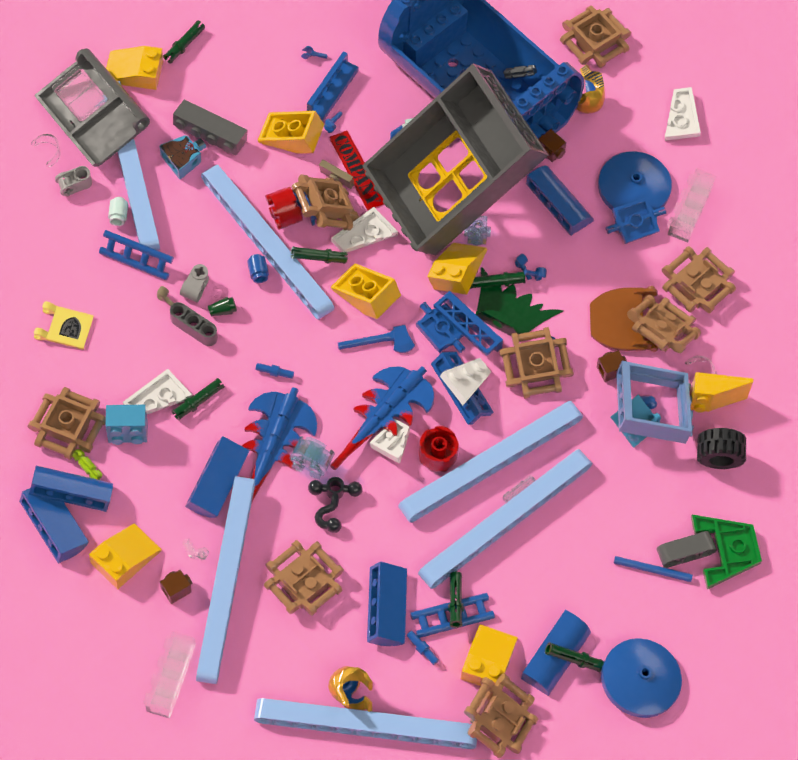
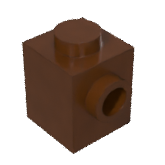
(553, 145)
(609, 364)
(176, 585)

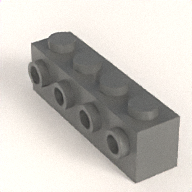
(210, 127)

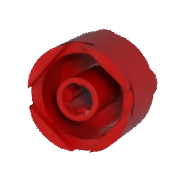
(284, 207)
(441, 458)

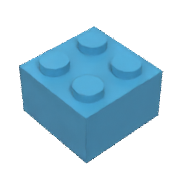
(126, 424)

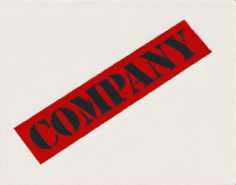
(353, 164)

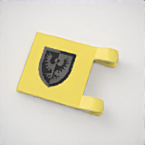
(67, 326)

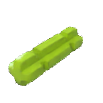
(86, 464)

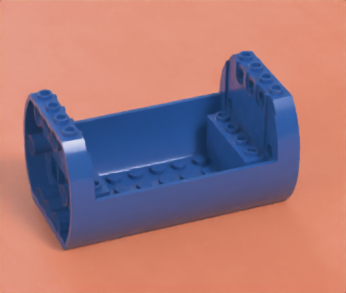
(433, 33)

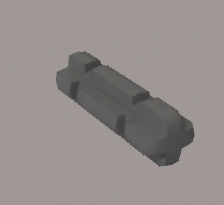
(522, 71)

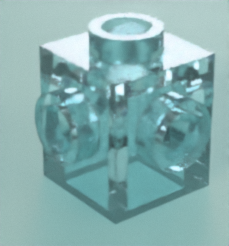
(478, 231)

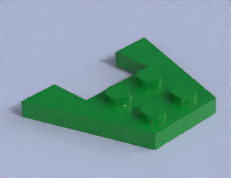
(735, 545)

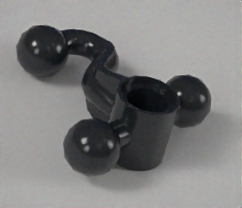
(316, 487)

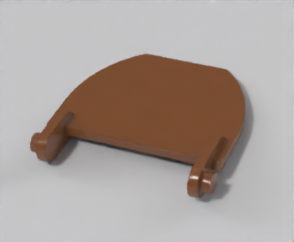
(610, 321)

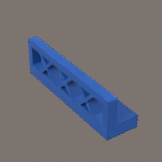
(332, 86)
(470, 320)
(471, 409)

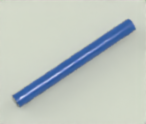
(652, 568)

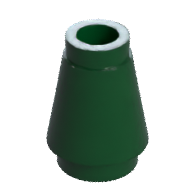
(223, 307)

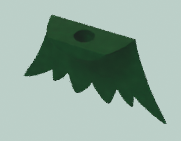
(508, 312)

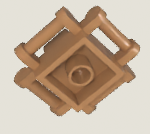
(595, 33)
(327, 200)
(698, 280)
(663, 326)
(536, 362)
(67, 421)
(304, 578)
(500, 716)

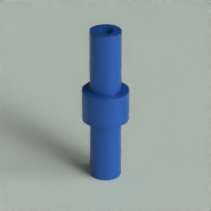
(274, 370)
(422, 647)

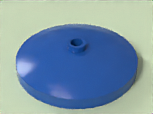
(633, 177)
(641, 678)

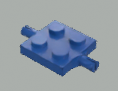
(635, 220)
(439, 329)

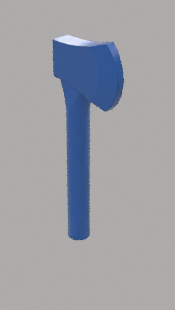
(399, 335)

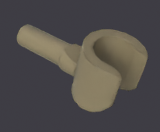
(162, 295)

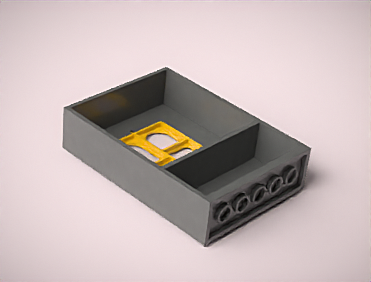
(495, 137)

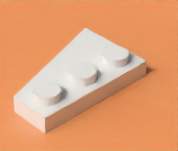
(682, 116)
(366, 231)
(466, 378)
(160, 393)

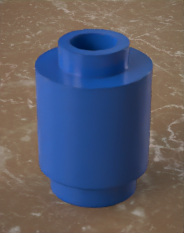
(258, 268)

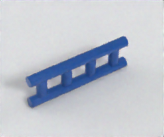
(146, 251)
(445, 625)

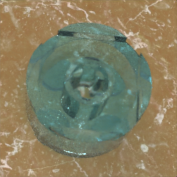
(311, 456)

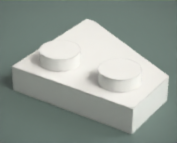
(390, 445)

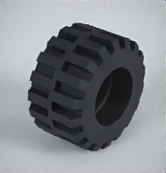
(721, 448)

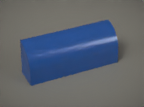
(558, 200)
(217, 478)
(71, 488)
(54, 525)
(387, 604)
(545, 670)

